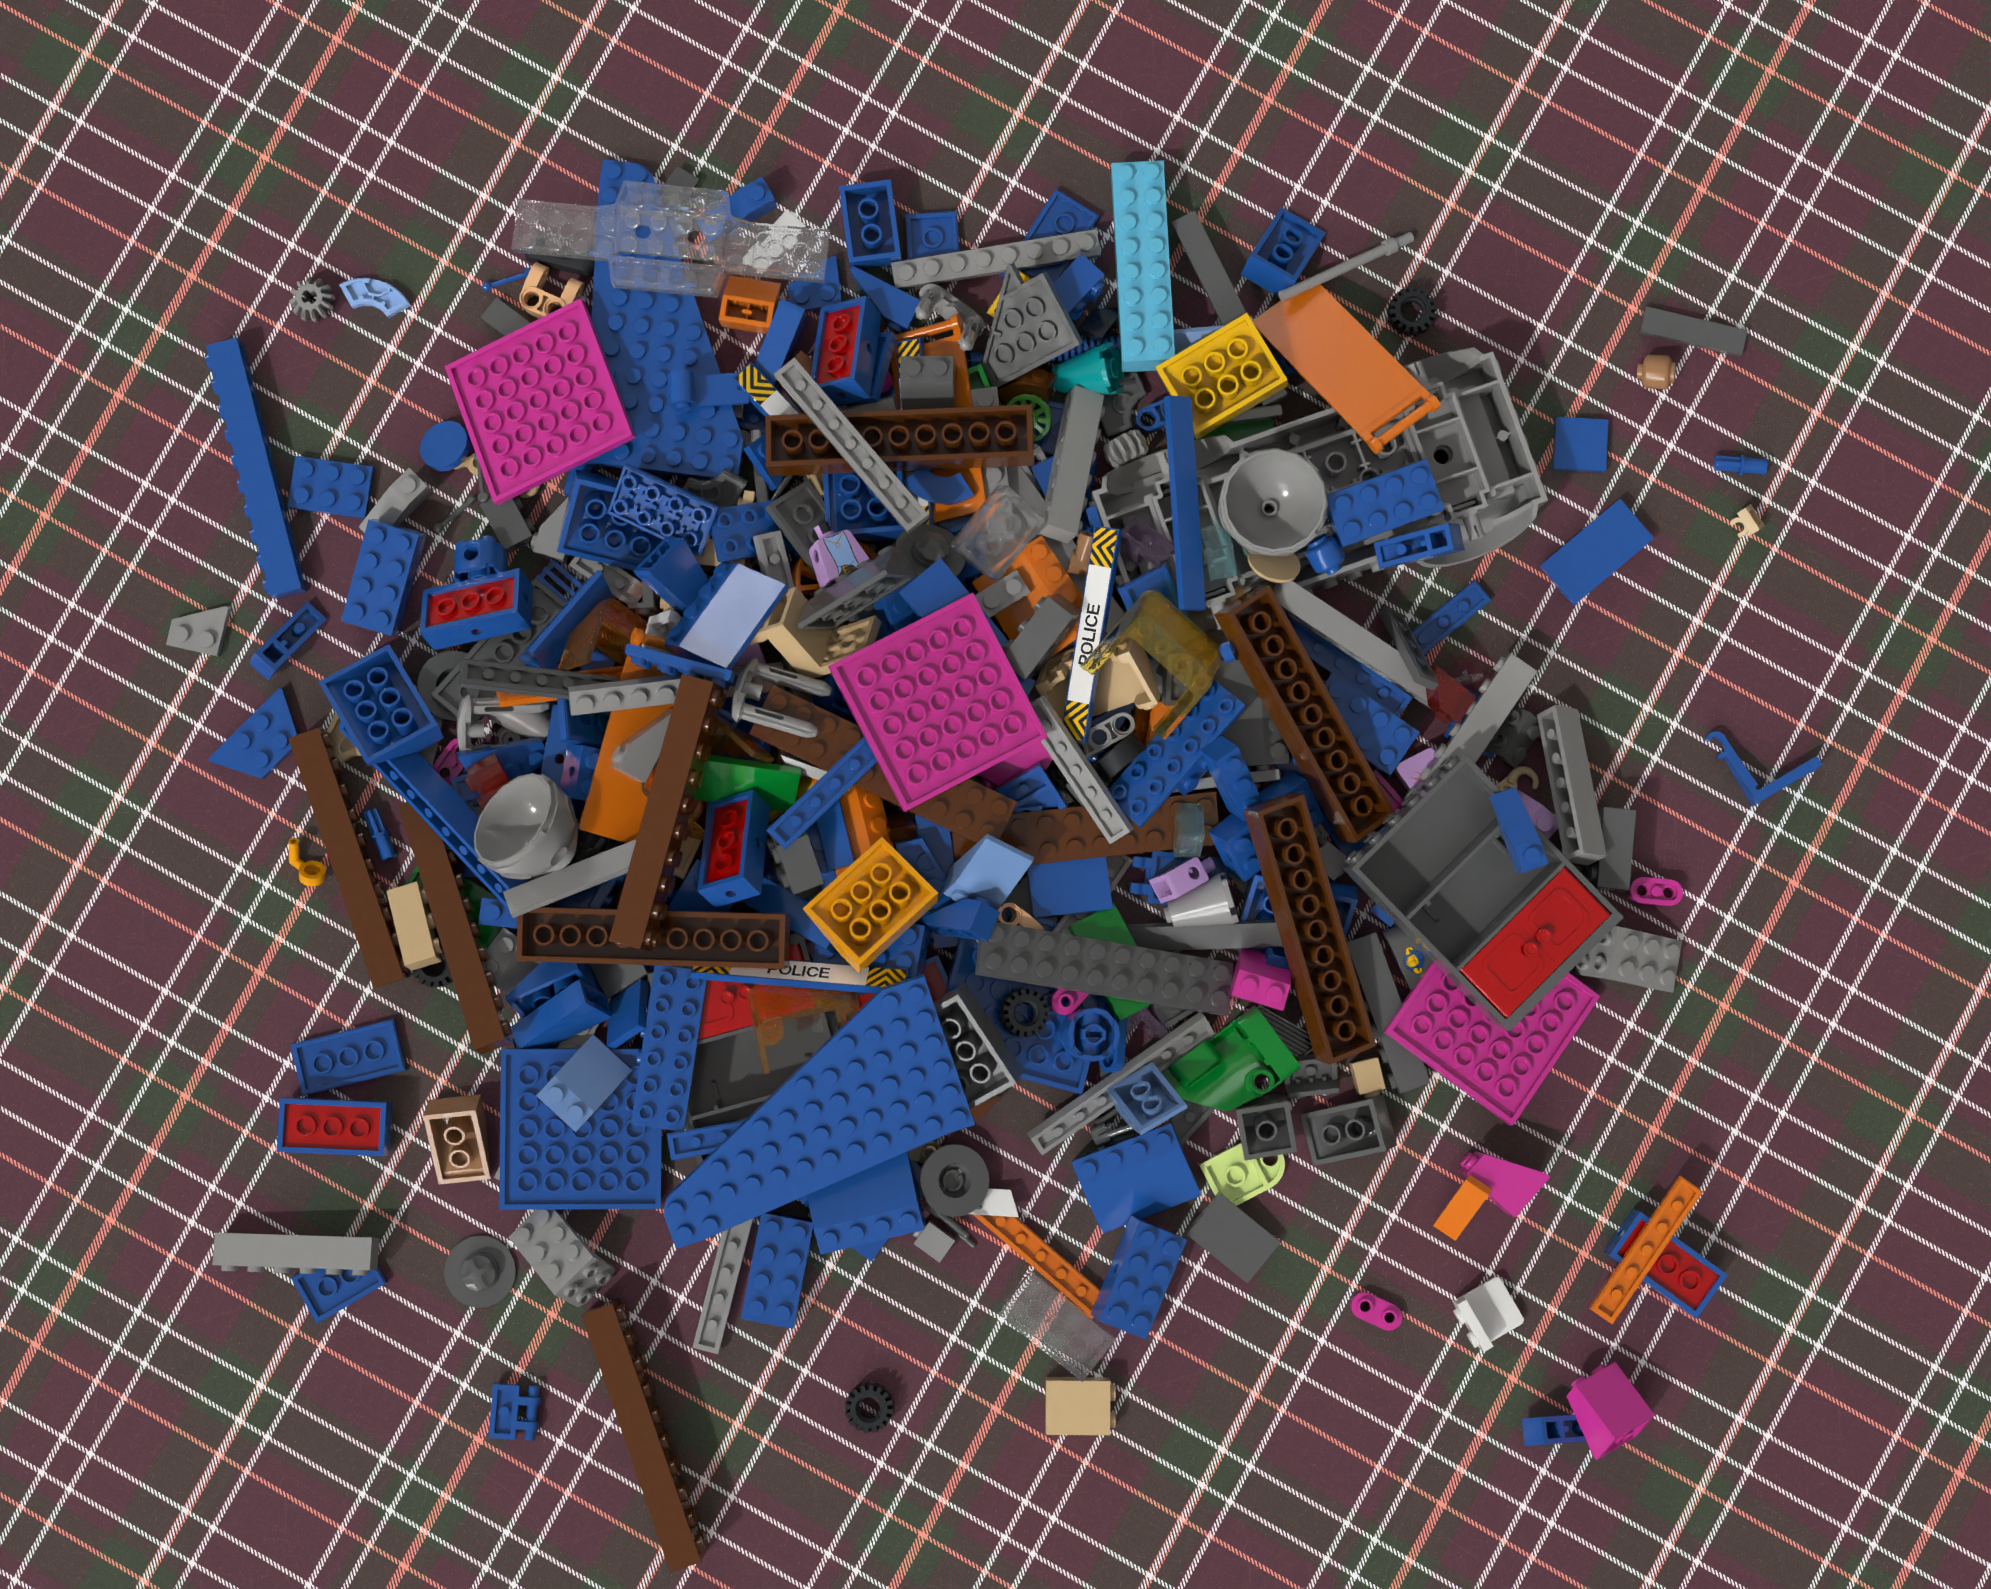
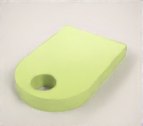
(1240, 1178)

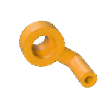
(310, 872)

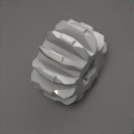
(303, 305)
(1125, 448)

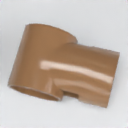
(1080, 557)

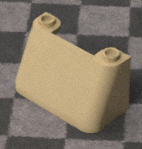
(1121, 681)

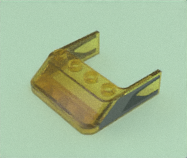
(1171, 641)

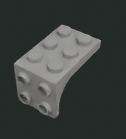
(1634, 959)
(561, 1257)

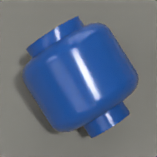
(1325, 554)

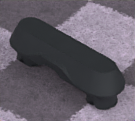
(572, 265)

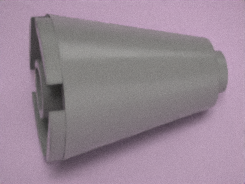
(525, 724)
(1204, 905)

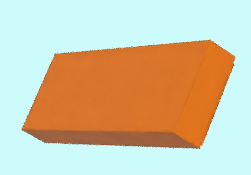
(1462, 1207)

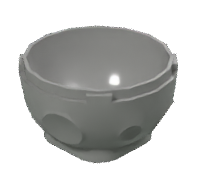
(1285, 483)
(527, 829)

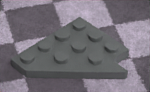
(1026, 328)

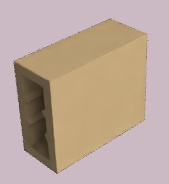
(1079, 1406)

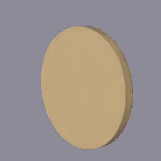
(1275, 568)

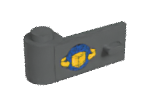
(1408, 955)

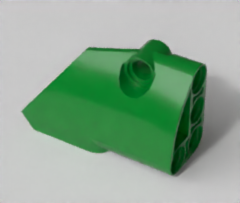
(1224, 1067)

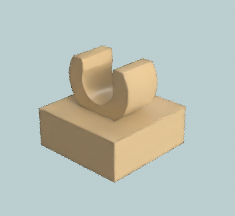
(1749, 519)

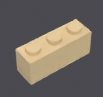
(414, 926)

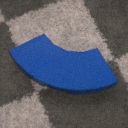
(939, 489)

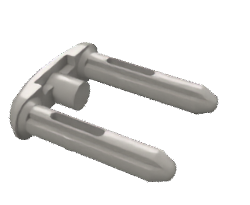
(944, 303)
(746, 689)
(470, 706)

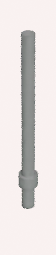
(1386, 248)

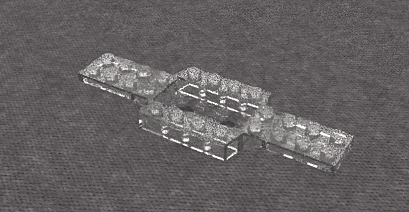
(671, 214)

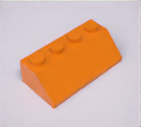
(864, 820)

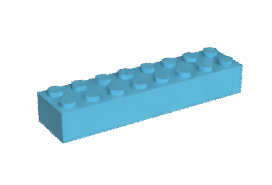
(1142, 265)

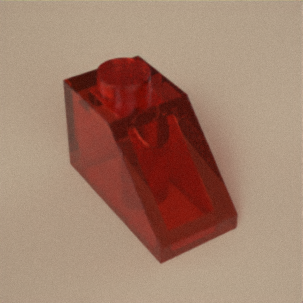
(1449, 698)

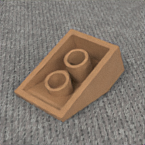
(458, 1139)

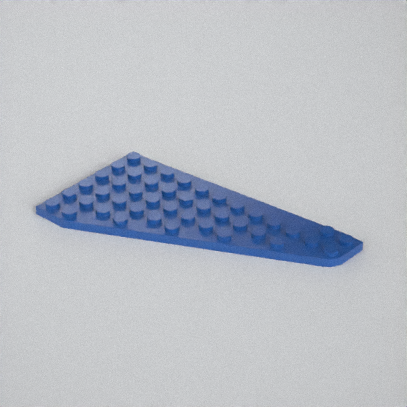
(644, 341)
(852, 1105)

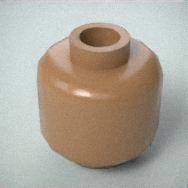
(1656, 371)

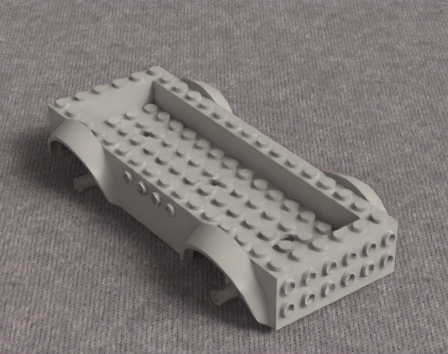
(1484, 486)

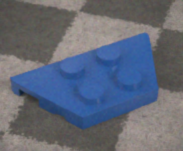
(261, 740)

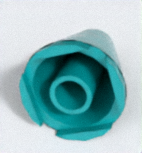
(1093, 370)

